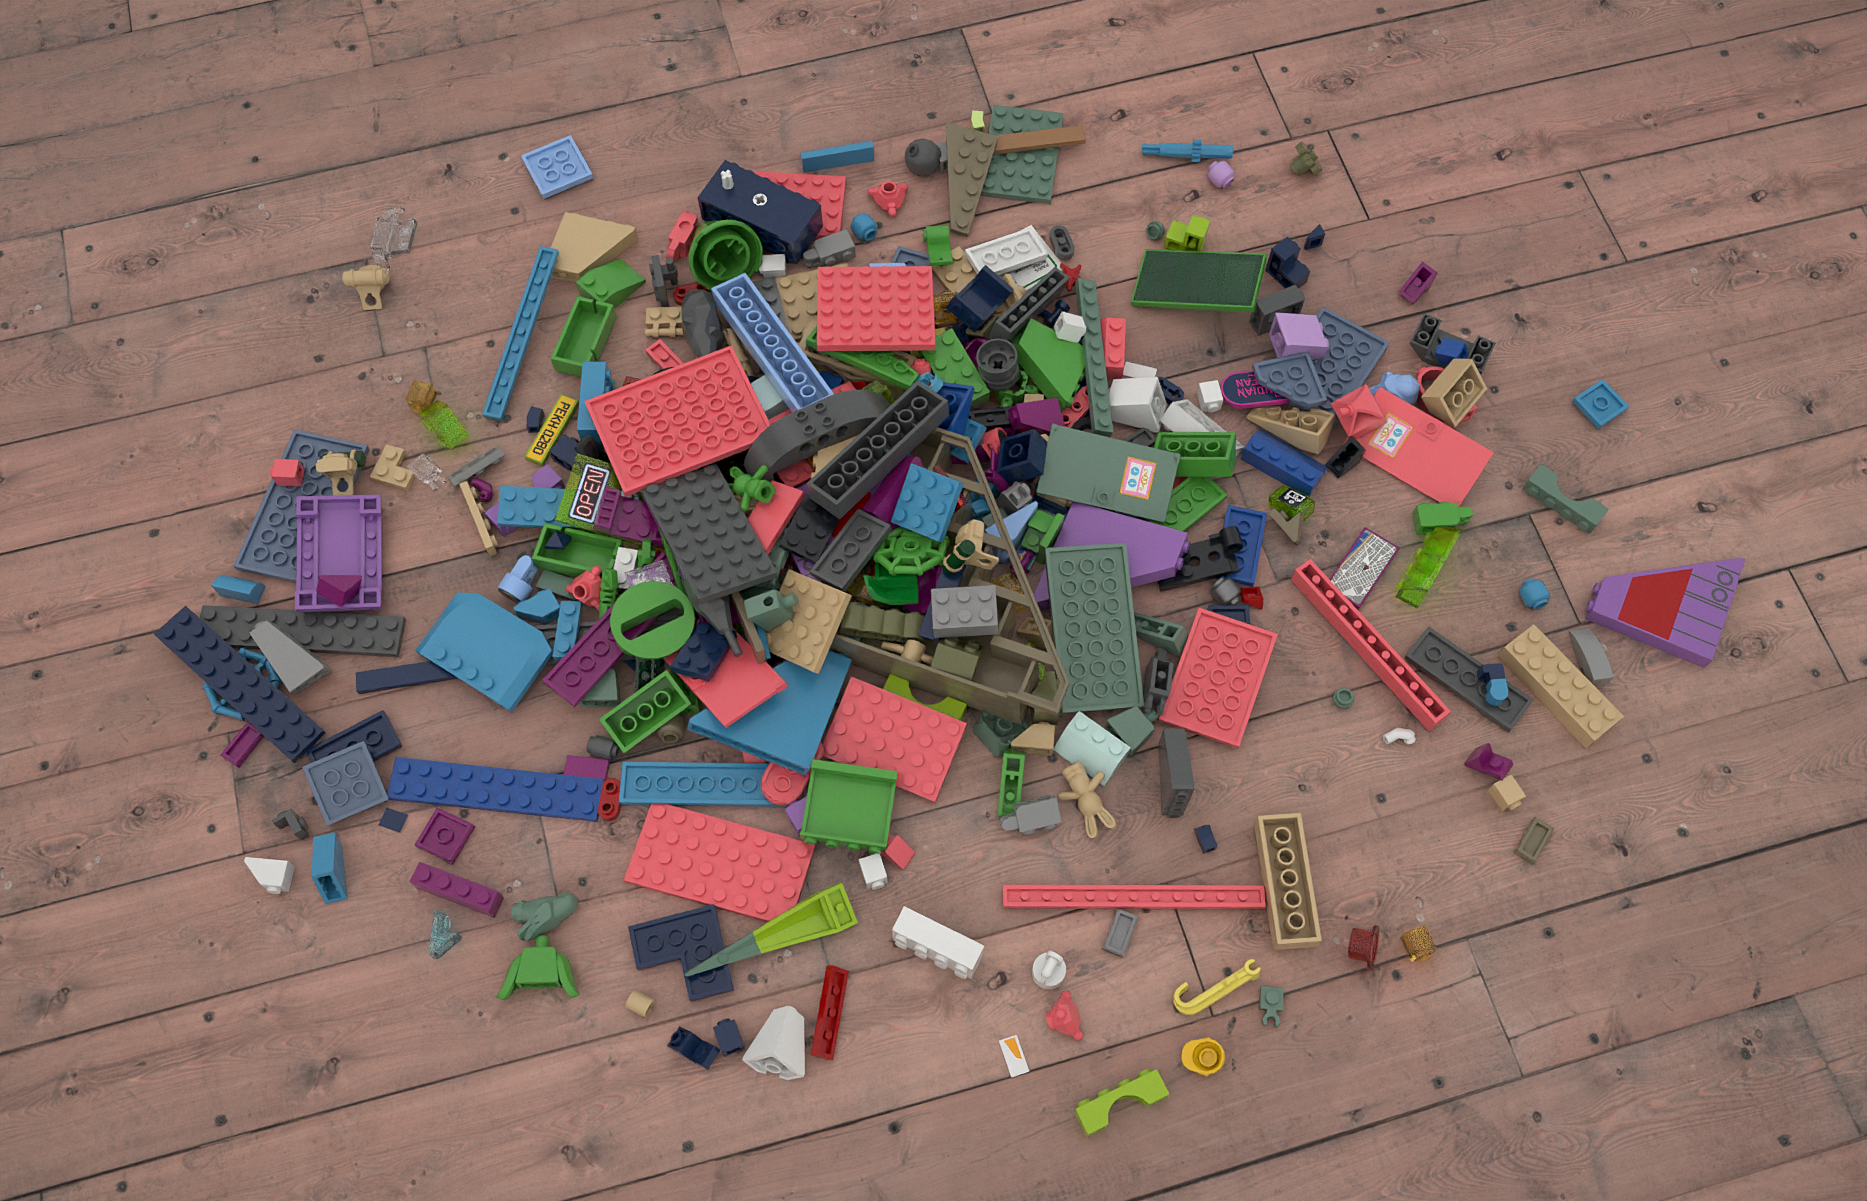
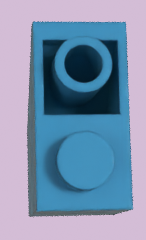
(539, 609)

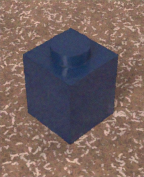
(728, 1037)

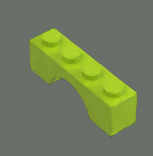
(948, 706)
(1146, 1089)

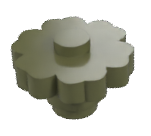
(1305, 160)

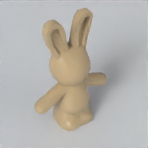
(1089, 802)

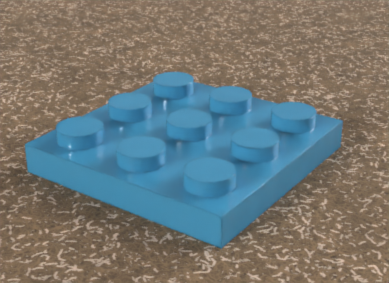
(927, 502)

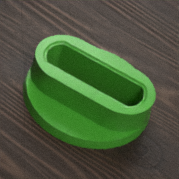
(644, 603)

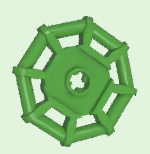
(902, 554)

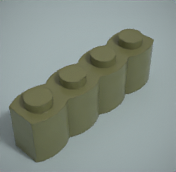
(880, 624)

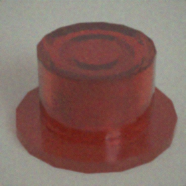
(1364, 945)

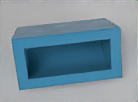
(238, 588)

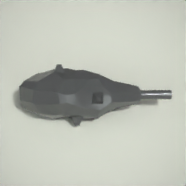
(701, 322)
(717, 614)

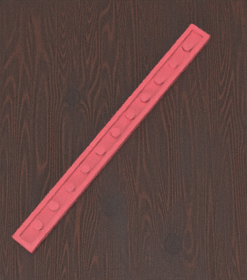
(1134, 896)

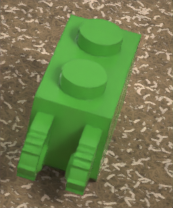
(1445, 514)

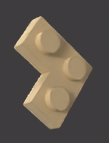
(388, 469)

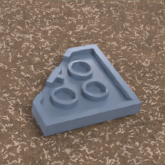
(1292, 378)

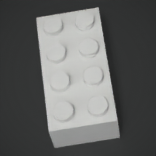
(937, 943)

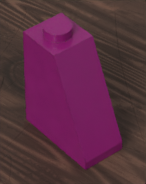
(1036, 415)

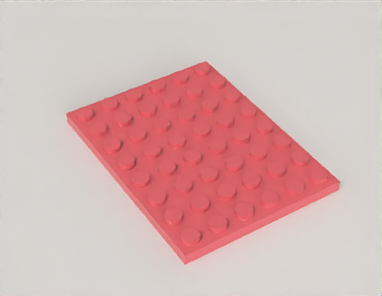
(678, 420)

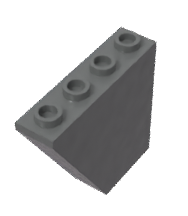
(1175, 772)

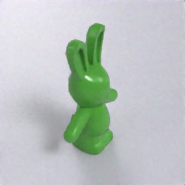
(749, 486)

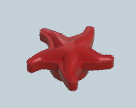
(1072, 273)

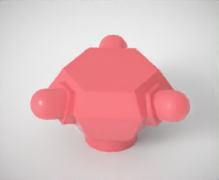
(889, 196)
(587, 587)
(1065, 1017)

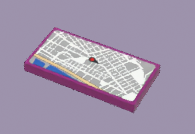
(1363, 566)

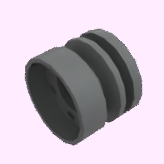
(998, 364)

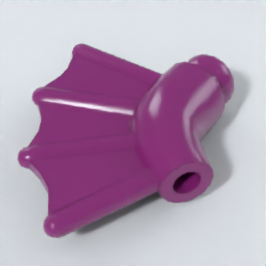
(992, 475)

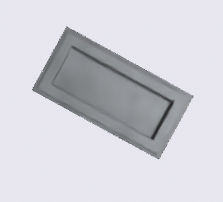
(1120, 933)

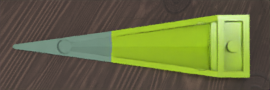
(812, 918)

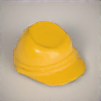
(1203, 1056)

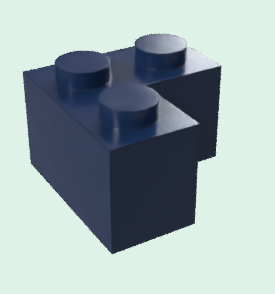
(1285, 266)

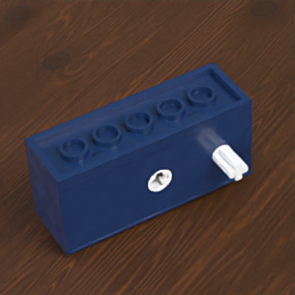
(777, 215)

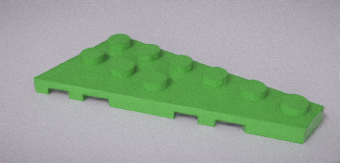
(878, 363)

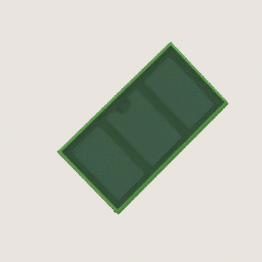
(1199, 280)

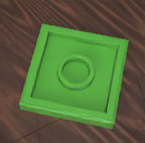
(1050, 537)

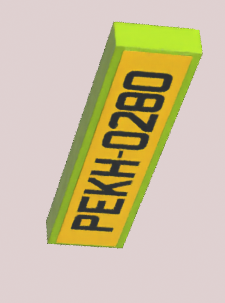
(552, 430)

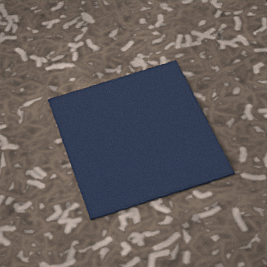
(393, 820)

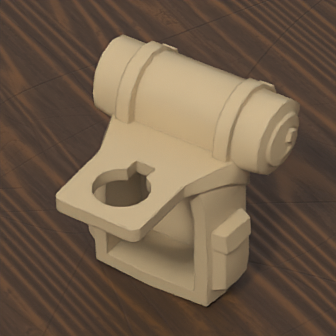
(367, 280)

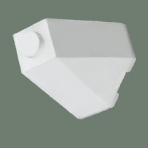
(779, 1045)

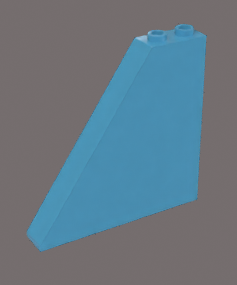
(790, 722)

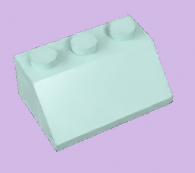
(1093, 746)

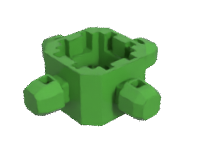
(1008, 398)

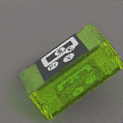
(1291, 502)

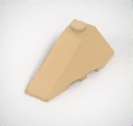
(1300, 428)

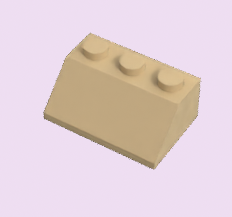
(1455, 391)

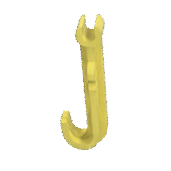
(1217, 991)

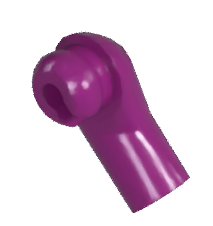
(485, 489)

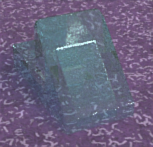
(440, 939)

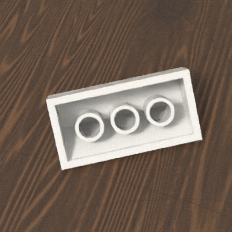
(1186, 417)

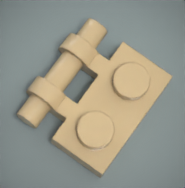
(664, 317)

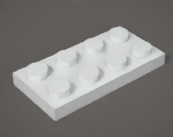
(1007, 252)

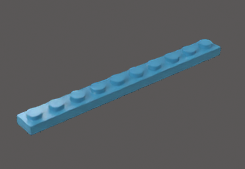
(520, 334)

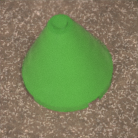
(723, 252)

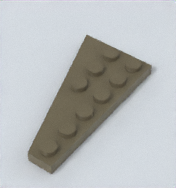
(967, 165)

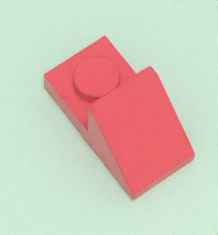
(898, 852)

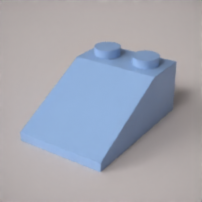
(1016, 526)

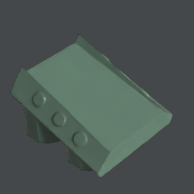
(997, 732)

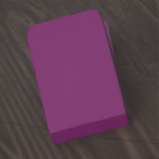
(1418, 282)
(1489, 763)

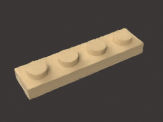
(482, 524)

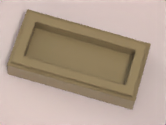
(1533, 840)

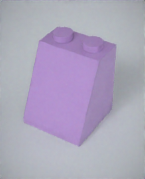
(1298, 334)

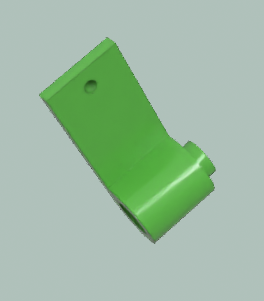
(938, 245)

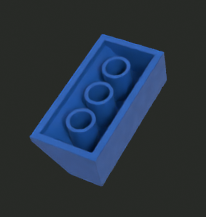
(1283, 462)

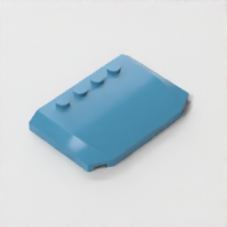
(487, 648)

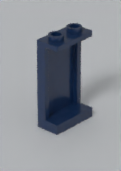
(979, 298)

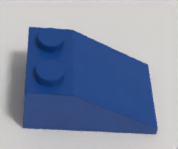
(959, 404)

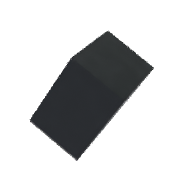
(1346, 457)

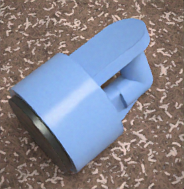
(517, 582)

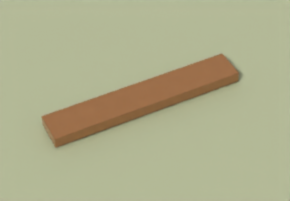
(1040, 139)

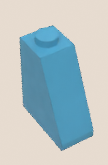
(328, 868)

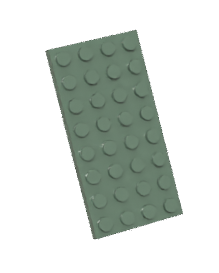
(1094, 626)

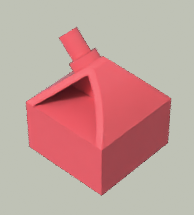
(1359, 412)

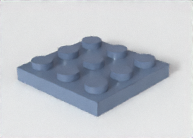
(345, 783)

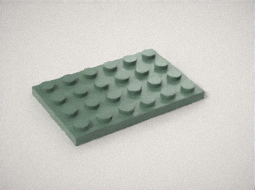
(1024, 173)

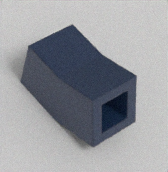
(534, 419)
(1205, 838)

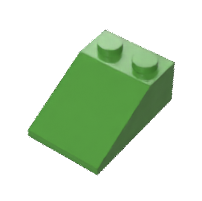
(610, 283)

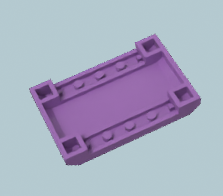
(339, 539)

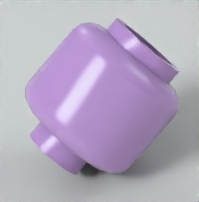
(1221, 174)

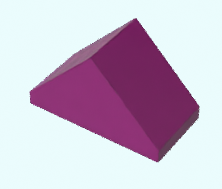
(338, 588)

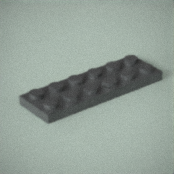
(1458, 674)

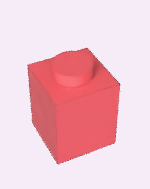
(287, 472)

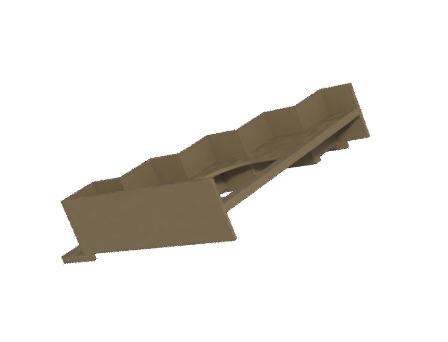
(1006, 668)

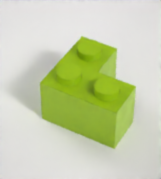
(1187, 237)

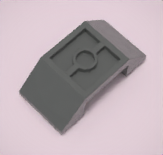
(1428, 337)

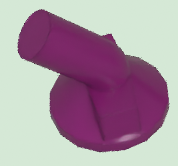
(1024, 562)

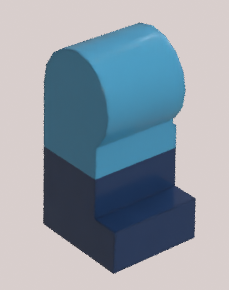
(1495, 683)

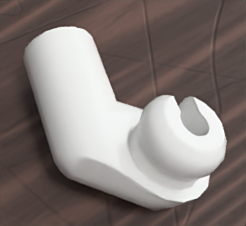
(1399, 733)

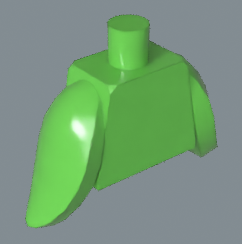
(537, 969)

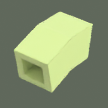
(977, 121)

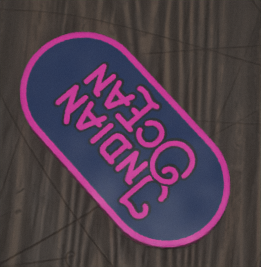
(1243, 392)

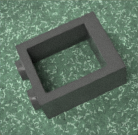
(1284, 301)

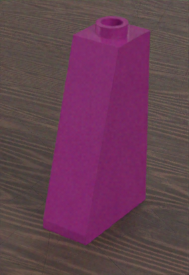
(884, 500)

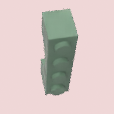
(1582, 513)

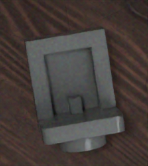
(290, 818)

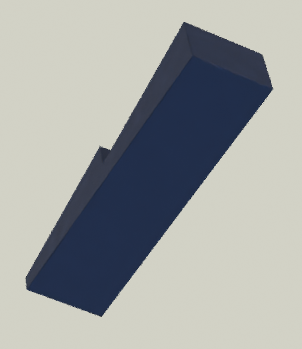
(945, 581)

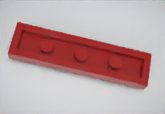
(829, 1012)

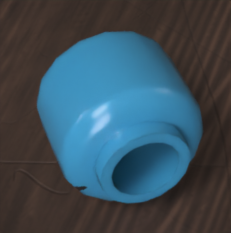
(864, 227)
(1534, 594)

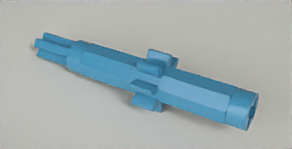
(1192, 151)

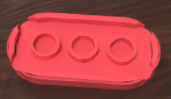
(784, 785)

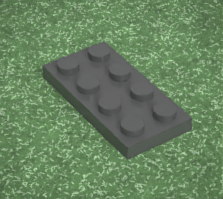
(850, 550)

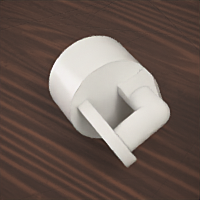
(1049, 970)

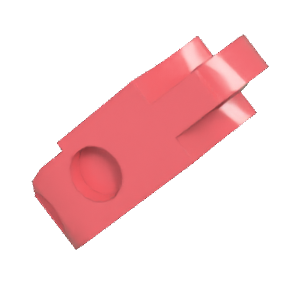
(682, 236)

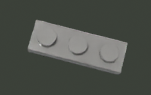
(476, 466)

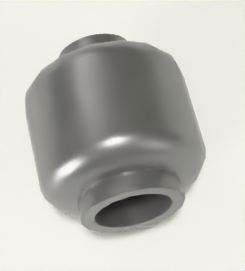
(1225, 591)

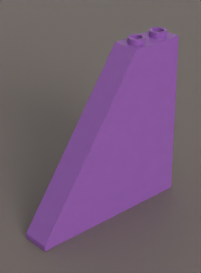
(1151, 549)

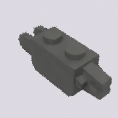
(1157, 682)

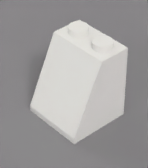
(1137, 402)

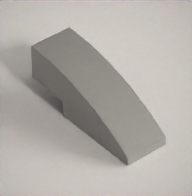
(1591, 656)

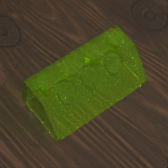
(1427, 566)

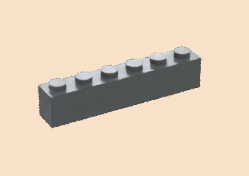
(1029, 305)

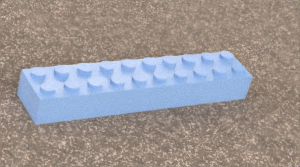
(770, 343)

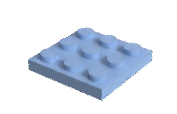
(557, 167)

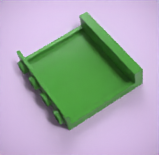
(848, 806)

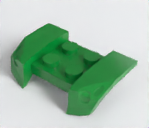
(890, 588)

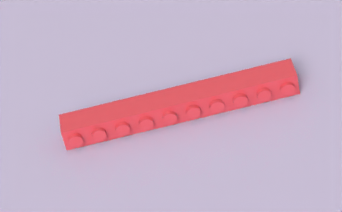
(1370, 645)

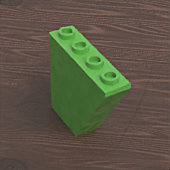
(1051, 362)

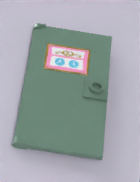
(1108, 473)

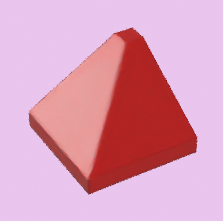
(1252, 596)

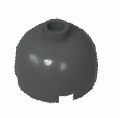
(922, 157)

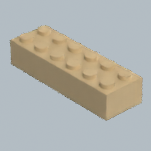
(1560, 686)
(1287, 881)

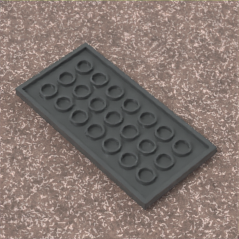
(708, 534)

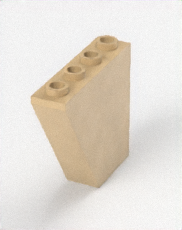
(588, 244)

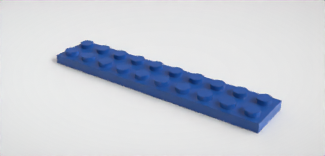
(495, 789)

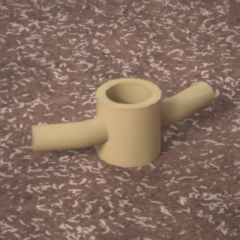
(913, 650)

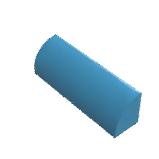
(837, 156)

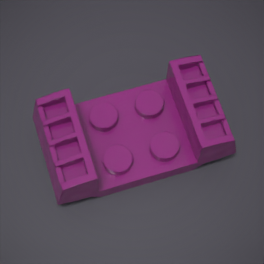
(626, 518)

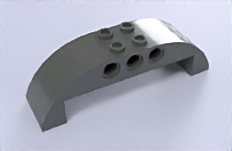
(813, 429)

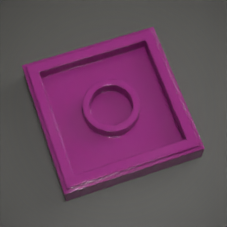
(444, 835)

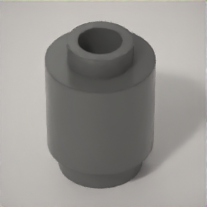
(602, 747)

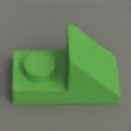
(1037, 529)

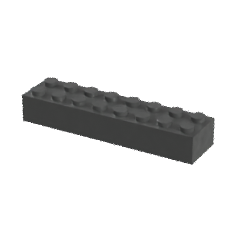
(878, 449)

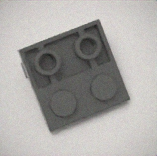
(660, 274)

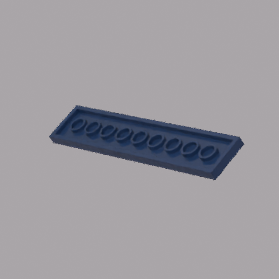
(240, 684)

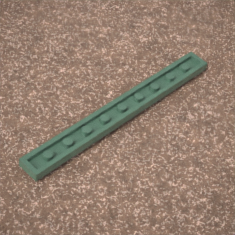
(1094, 358)

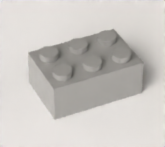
(964, 611)

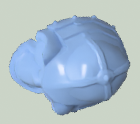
(1402, 386)

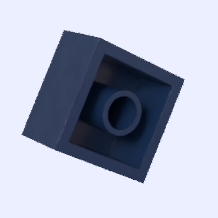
(1022, 456)

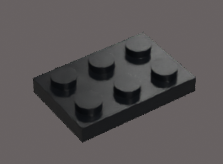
(809, 531)

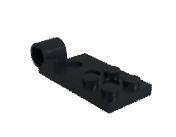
(1222, 544)

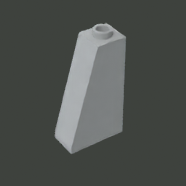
(289, 658)

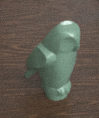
(542, 914)

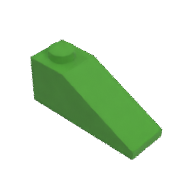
(1011, 780)

